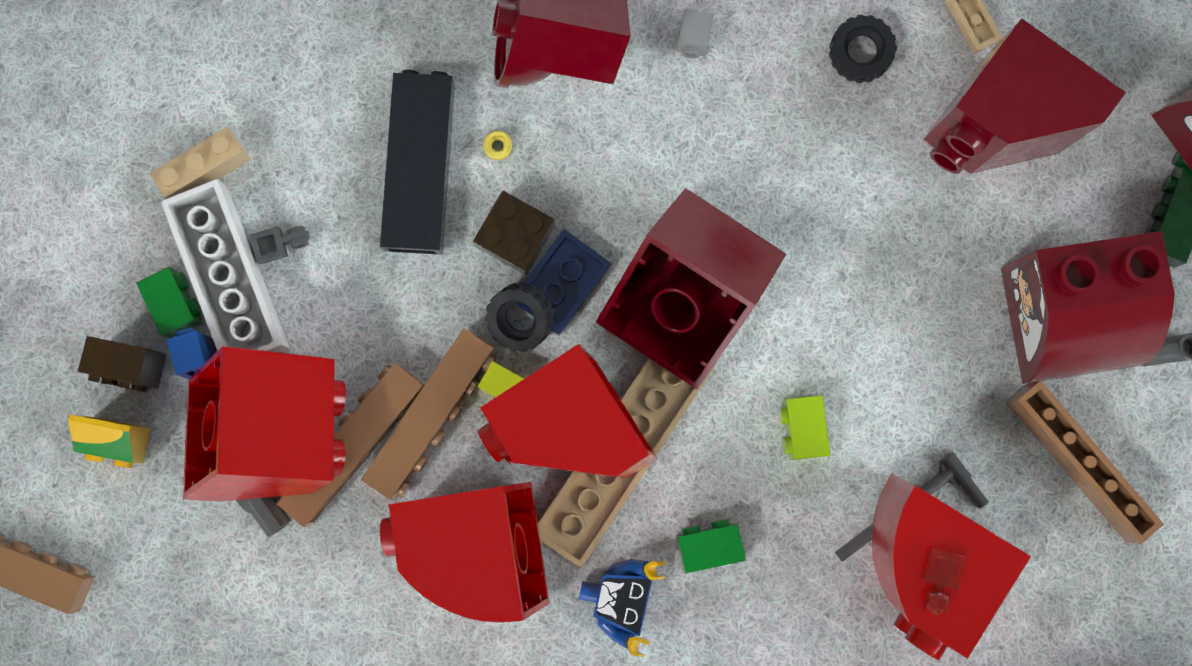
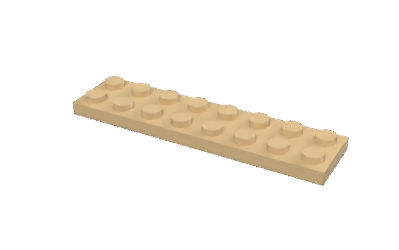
(592, 501)

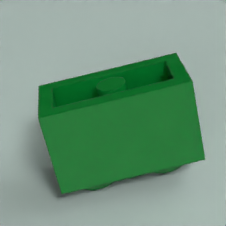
(170, 302)
(710, 546)

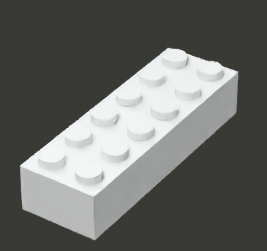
(223, 269)

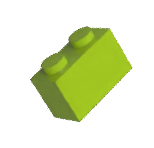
(804, 427)

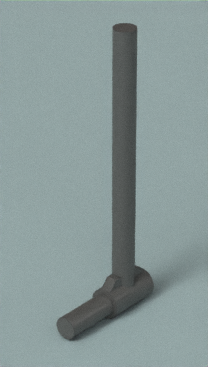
(951, 471)

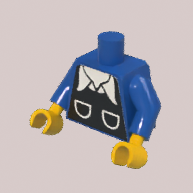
(623, 601)

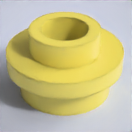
(496, 136)

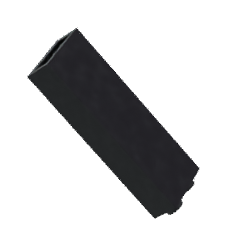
(417, 163)

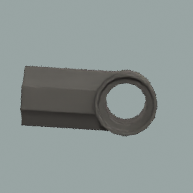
(1173, 350)
(266, 513)

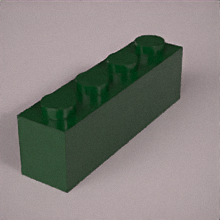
(1174, 213)

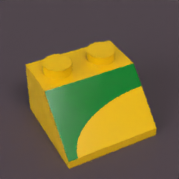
(109, 439)

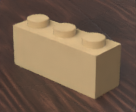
(201, 164)

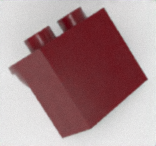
(559, 38)

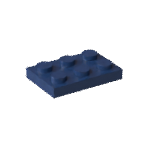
(567, 277)

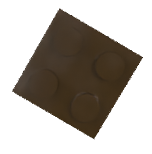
(514, 232)
(121, 364)

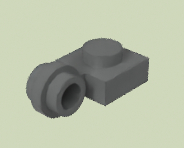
(271, 244)

